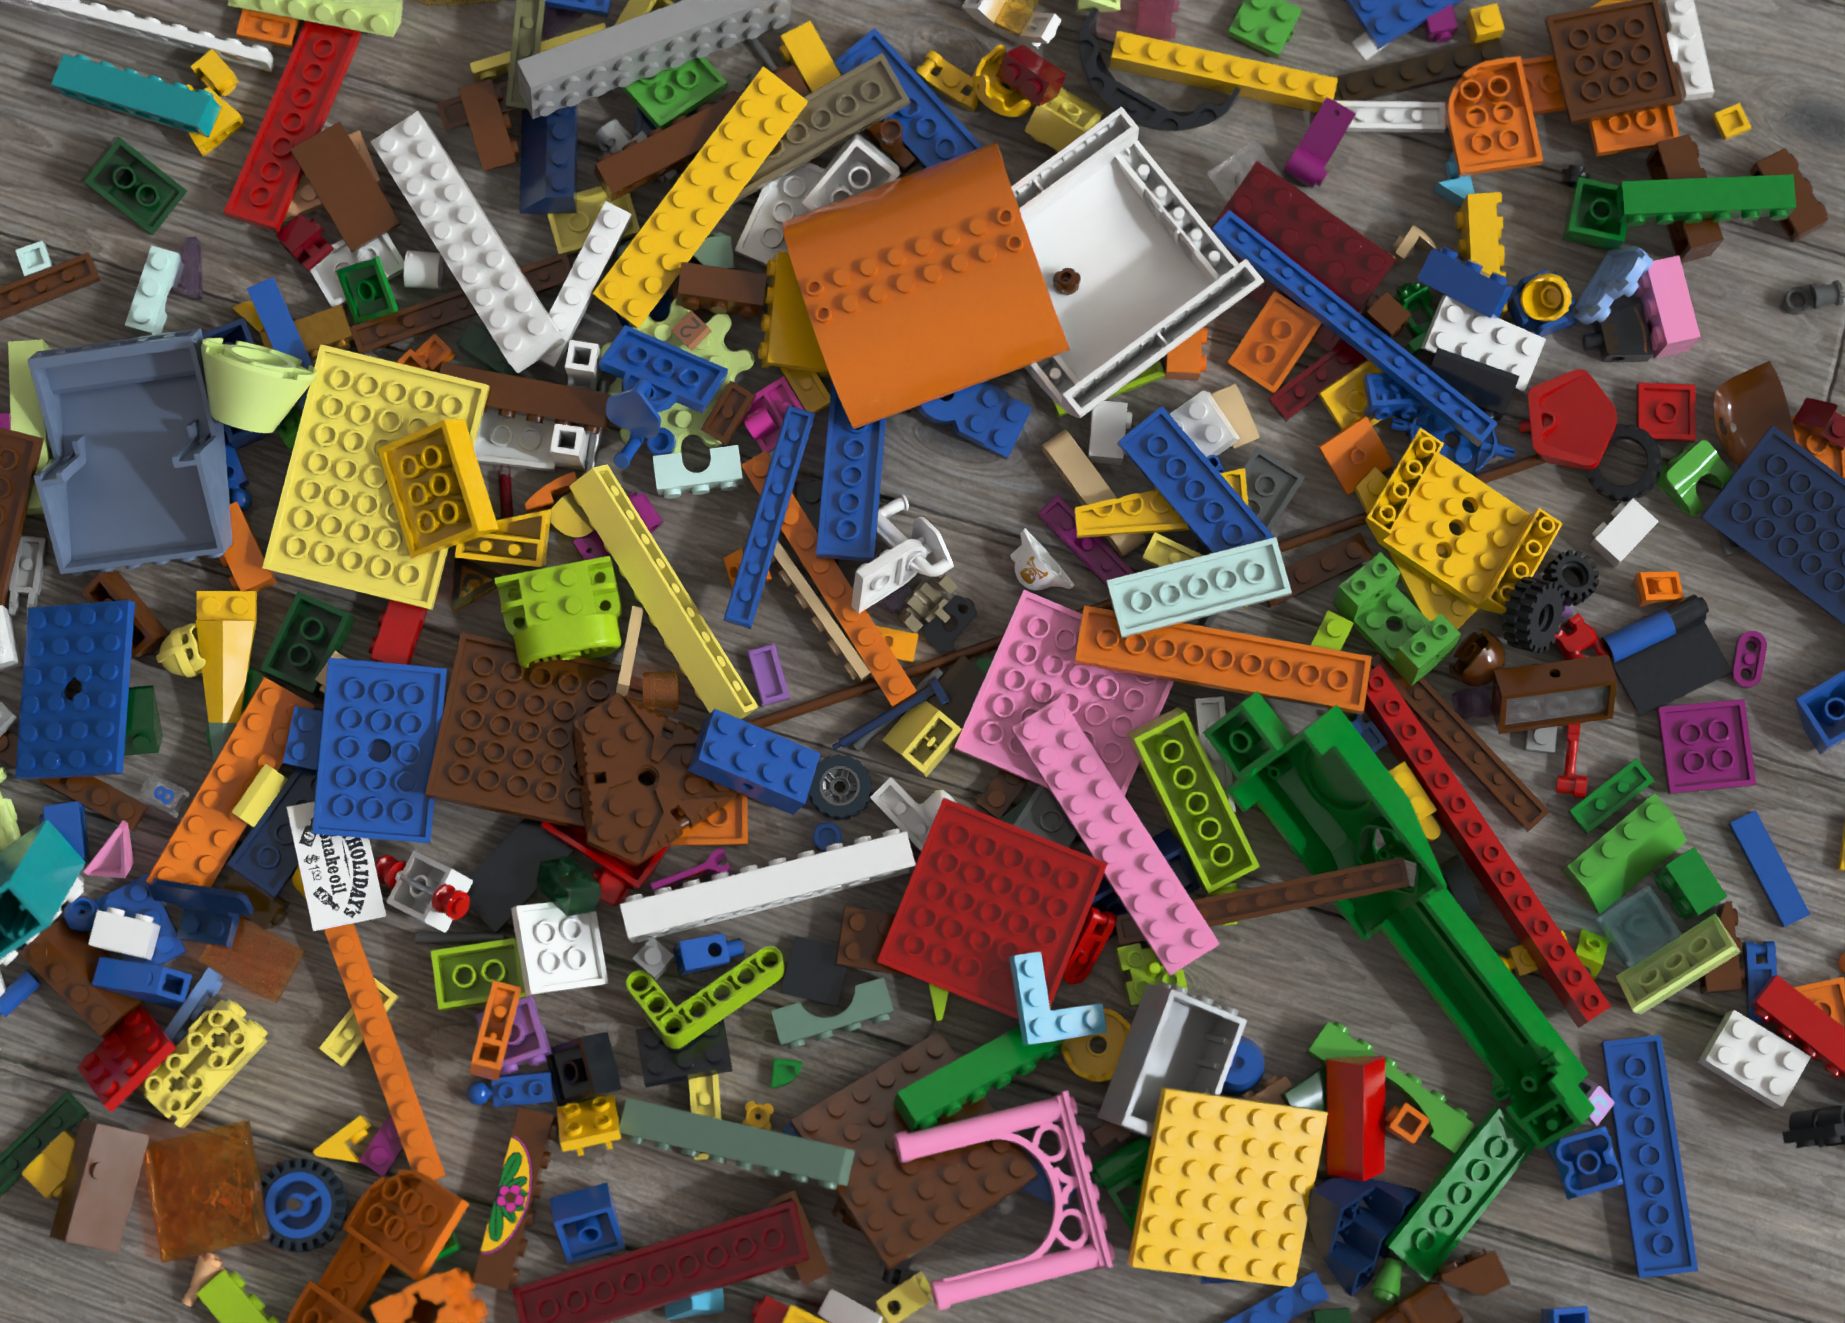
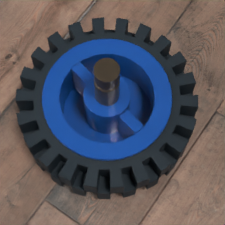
(303, 1204)

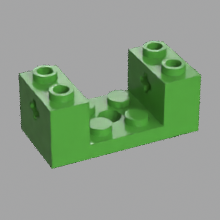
(1373, 599)

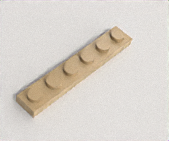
(822, 619)

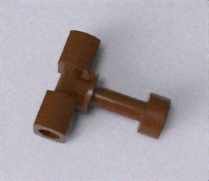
(889, 137)

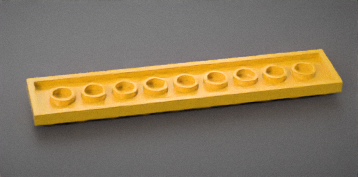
(700, 197)

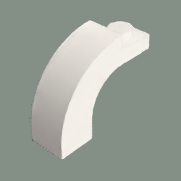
(1038, 30)

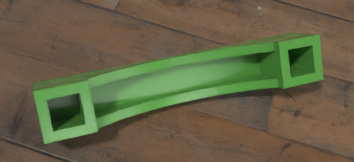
(1446, 1126)

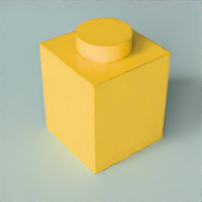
(1484, 23)

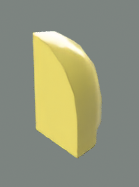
(570, 517)

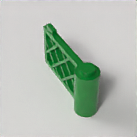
(1121, 1170)

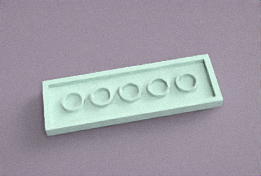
(1198, 587)

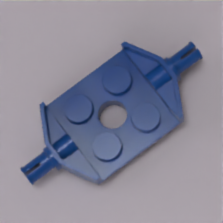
(1466, 454)

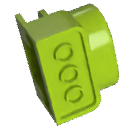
(562, 611)

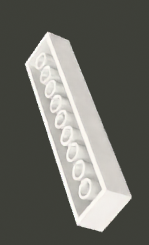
(468, 242)
(767, 887)

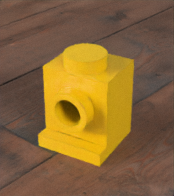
(215, 73)

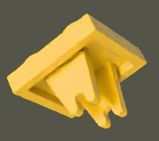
(588, 1124)

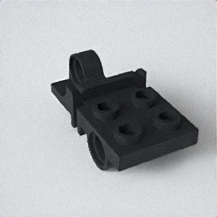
(1817, 1127)

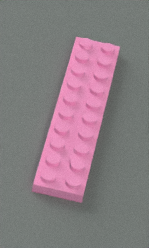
(1115, 836)

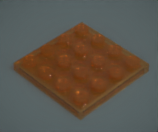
(206, 1192)

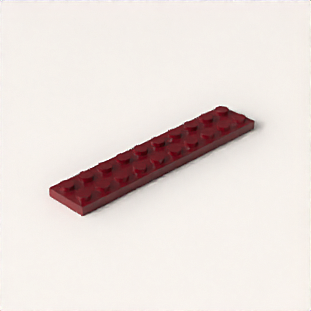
(668, 1270)

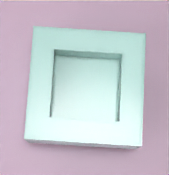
(34, 258)

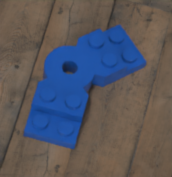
(981, 416)

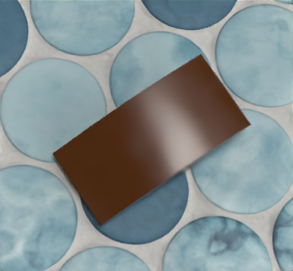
(345, 186)

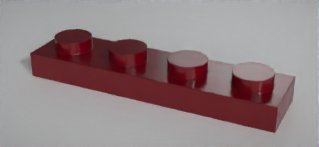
(1304, 387)

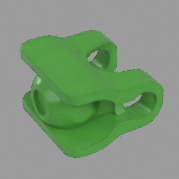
(1683, 471)

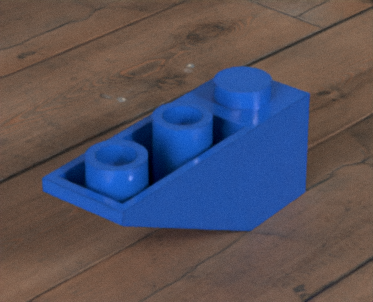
(143, 981)

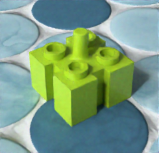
(1143, 969)

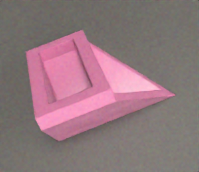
(115, 855)

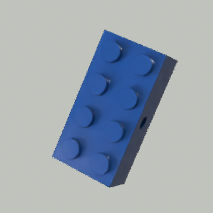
(754, 761)

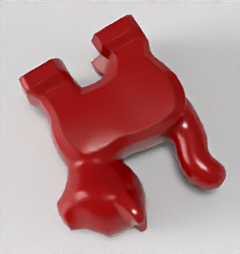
(1579, 639)

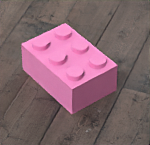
(1668, 307)

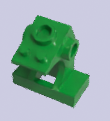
(1411, 298)

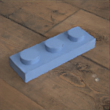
(193, 1006)

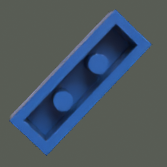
(1465, 282)

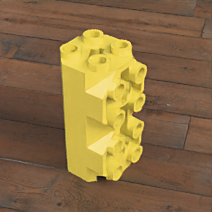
(204, 1062)

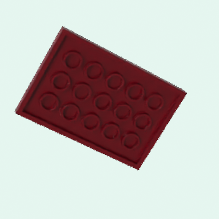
(1310, 237)

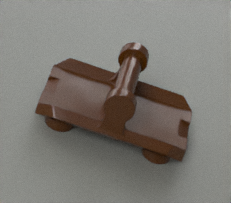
(1423, 1305)

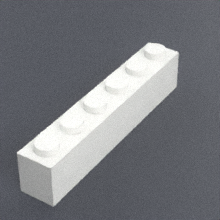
(586, 275)

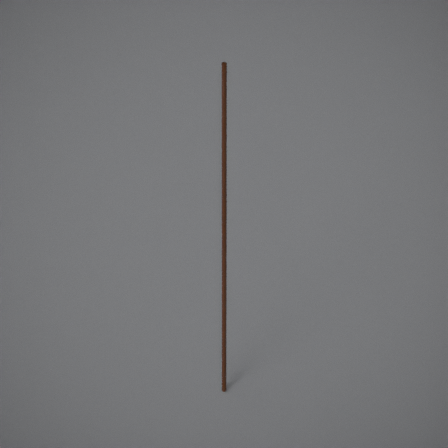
(992, 644)

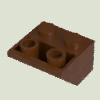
(1476, 1275)

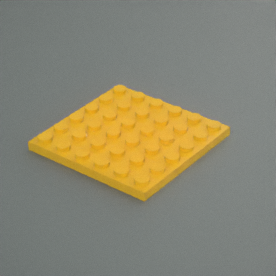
(1227, 1187)

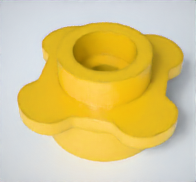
(765, 1112)

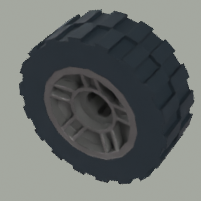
(852, 799)

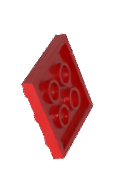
(126, 1057)

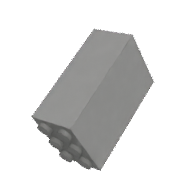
(1172, 1044)

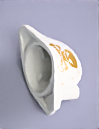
(1036, 567)

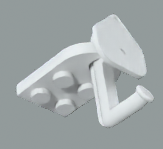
(895, 567)

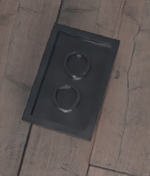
(699, 1058)

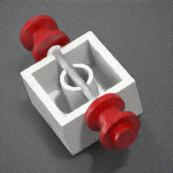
(425, 889)

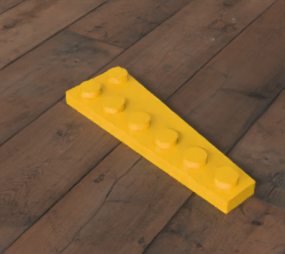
(1140, 512)

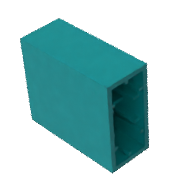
(34, 883)

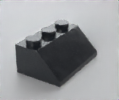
(1478, 382)

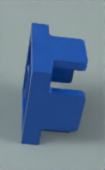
(1534, 326)

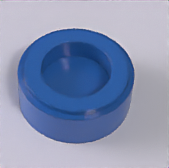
(663, 443)
(826, 835)

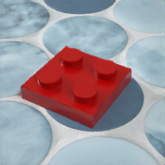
(1667, 411)

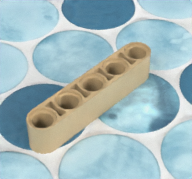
(1085, 483)

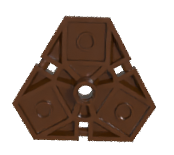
(621, 814)

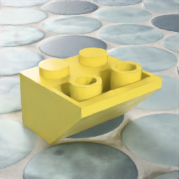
(923, 737)

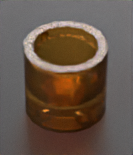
(661, 690)

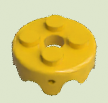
(992, 93)
(1096, 1066)

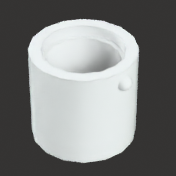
(423, 270)

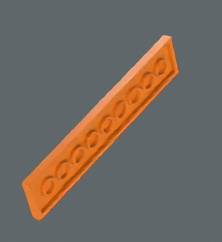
(1227, 661)

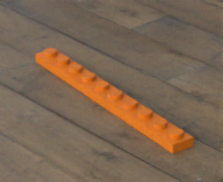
(837, 593)
(384, 1051)

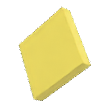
(259, 795)

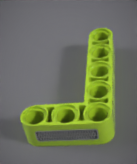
(705, 999)

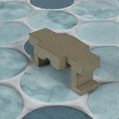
(927, 602)

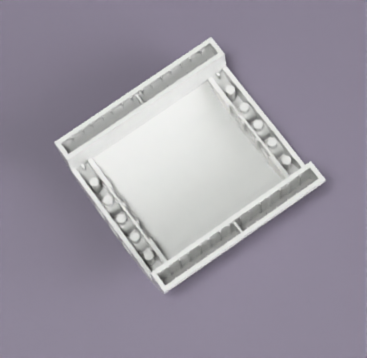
(1142, 259)

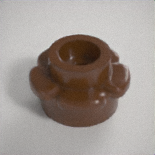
(1068, 287)

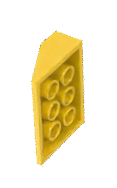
(437, 487)

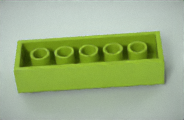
(1193, 800)

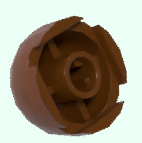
(1478, 659)

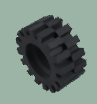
(1581, 568)

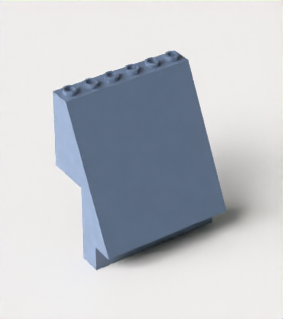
(132, 454)

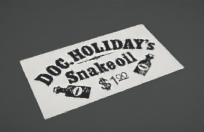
(335, 873)

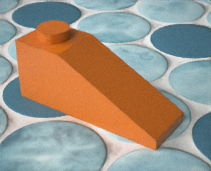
(495, 1030)

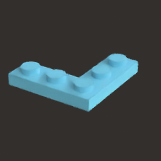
(1036, 1019)

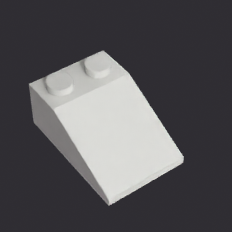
(851, 171)

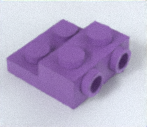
(527, 1038)

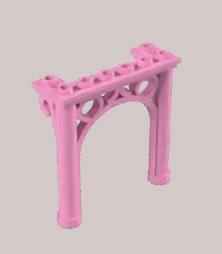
(1035, 1267)

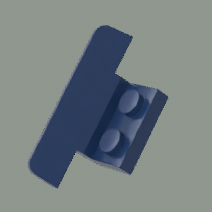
(208, 912)

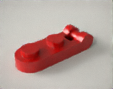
(1089, 945)

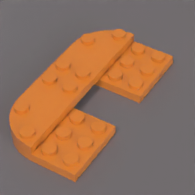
(1495, 122)
(394, 1222)

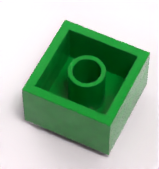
(1594, 215)
(1689, 884)

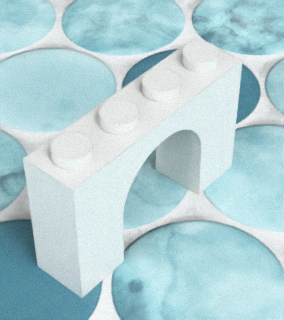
(571, 442)

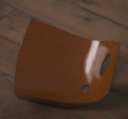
(1754, 404)

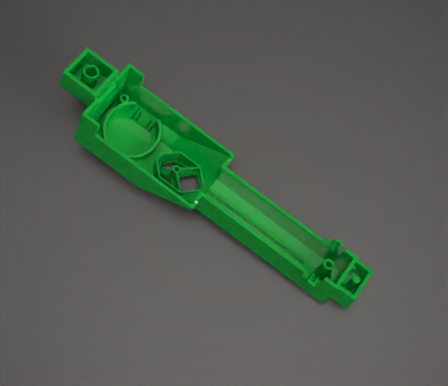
(1327, 802)

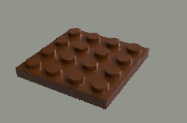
(1613, 60)

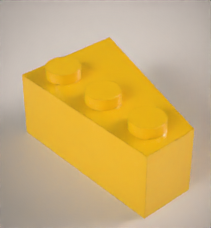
(517, 541)

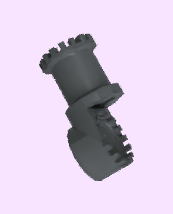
(1814, 296)

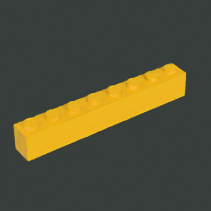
(1221, 72)

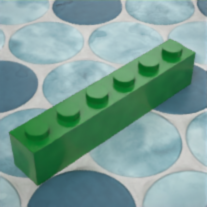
(1706, 199)
(971, 1078)

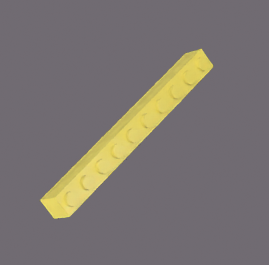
(661, 593)

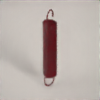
(505, 494)

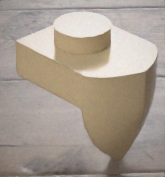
(1404, 245)

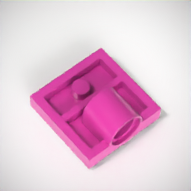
(768, 412)

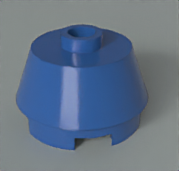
(1245, 1068)

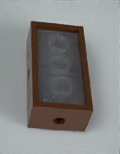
(1553, 694)

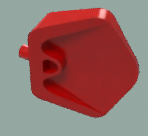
(1570, 420)

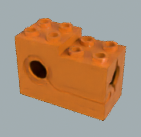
(436, 1299)

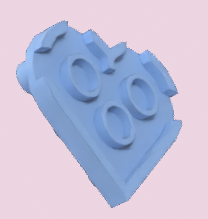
(1613, 278)

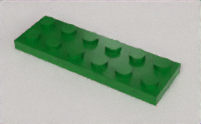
(1460, 1193)

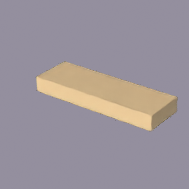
(629, 651)

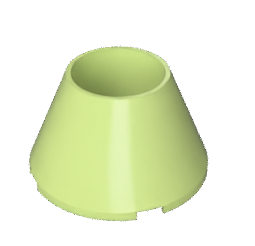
(252, 384)

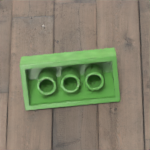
(1625, 853)

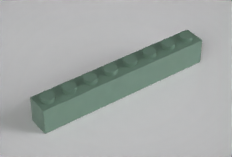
(738, 1142)

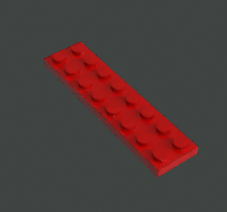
(293, 116)

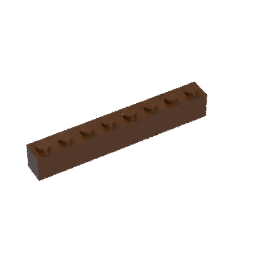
(674, 146)

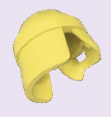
(181, 652)

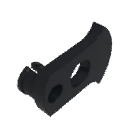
(938, 635)

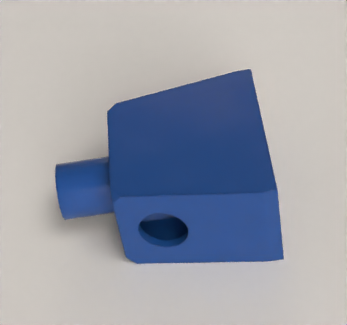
(693, 954)

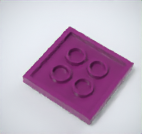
(1706, 746)

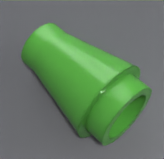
(1387, 1284)

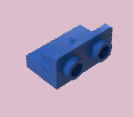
(1388, 398)

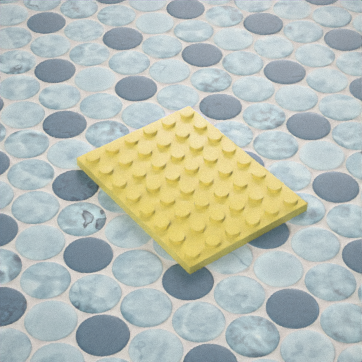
(335, 503)

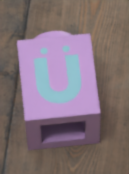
(1598, 1098)

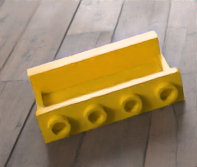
(787, 325)

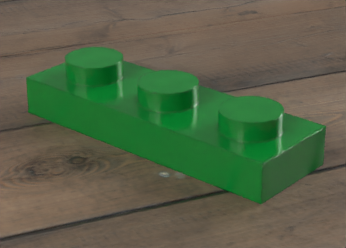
(1611, 796)

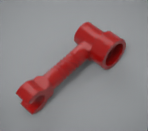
(1570, 782)

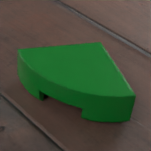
(784, 1072)

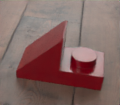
(1822, 421)

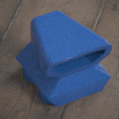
(1585, 1162)

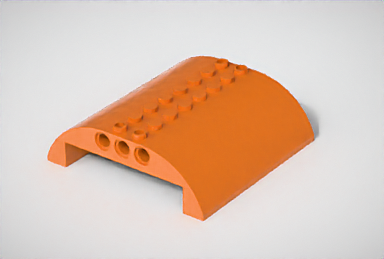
(923, 286)

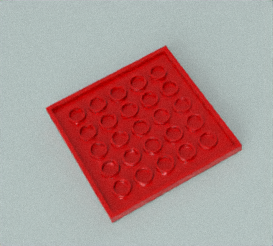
(985, 897)

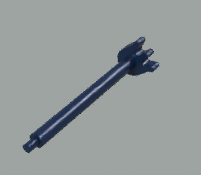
(897, 710)

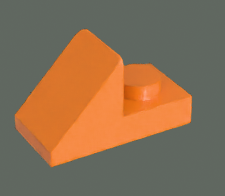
(1657, 587)

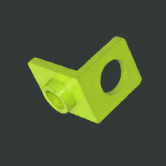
(1591, 951)

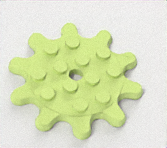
(679, 418)

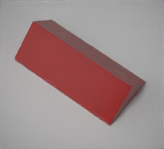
(631, 874)
(1355, 1117)

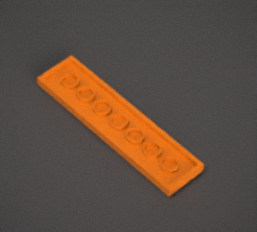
(208, 825)

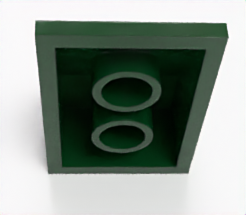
(133, 185)

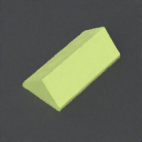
(1677, 964)

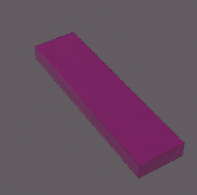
(1090, 550)

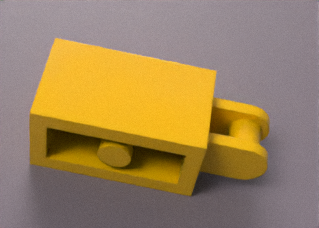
(1420, 801)

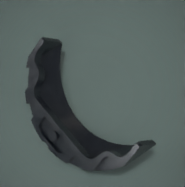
(1139, 108)

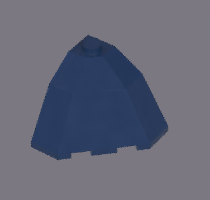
(1353, 1222)

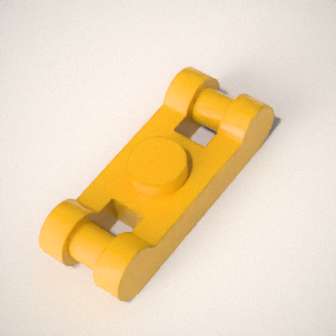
(949, 82)

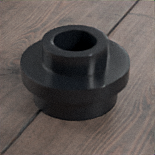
(1573, 172)

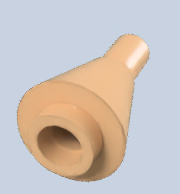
(206, 1269)

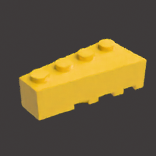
(1480, 233)

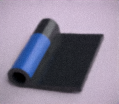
(1666, 655)

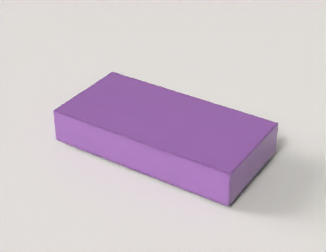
(768, 674)

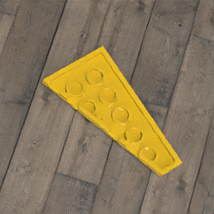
(1427, 594)

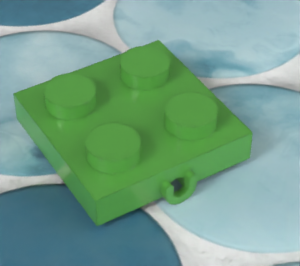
(1265, 24)

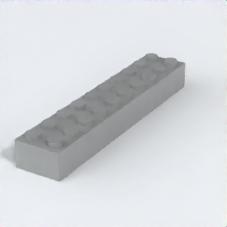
(642, 49)

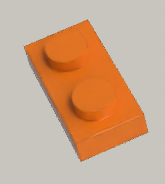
(267, 28)

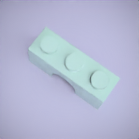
(159, 275)
(722, 473)

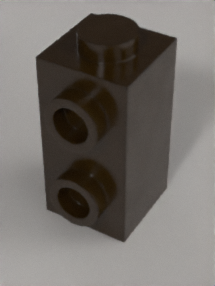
(268, 910)

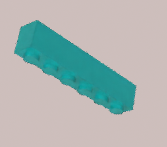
(136, 95)

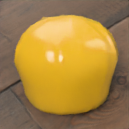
(1546, 297)

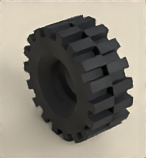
(1533, 614)

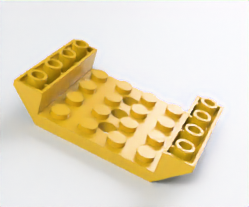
(1495, 543)

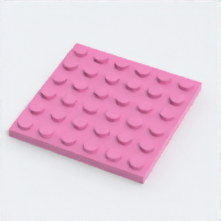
(1037, 668)

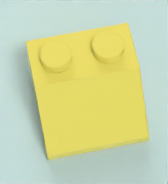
(1062, 120)

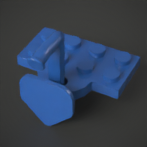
(658, 372)

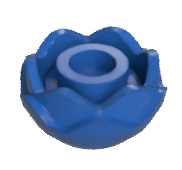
(79, 921)

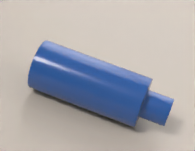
(18, 992)

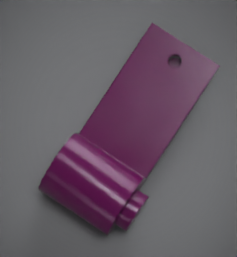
(1319, 143)
(595, 546)

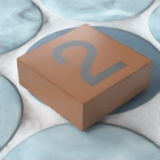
(691, 330)

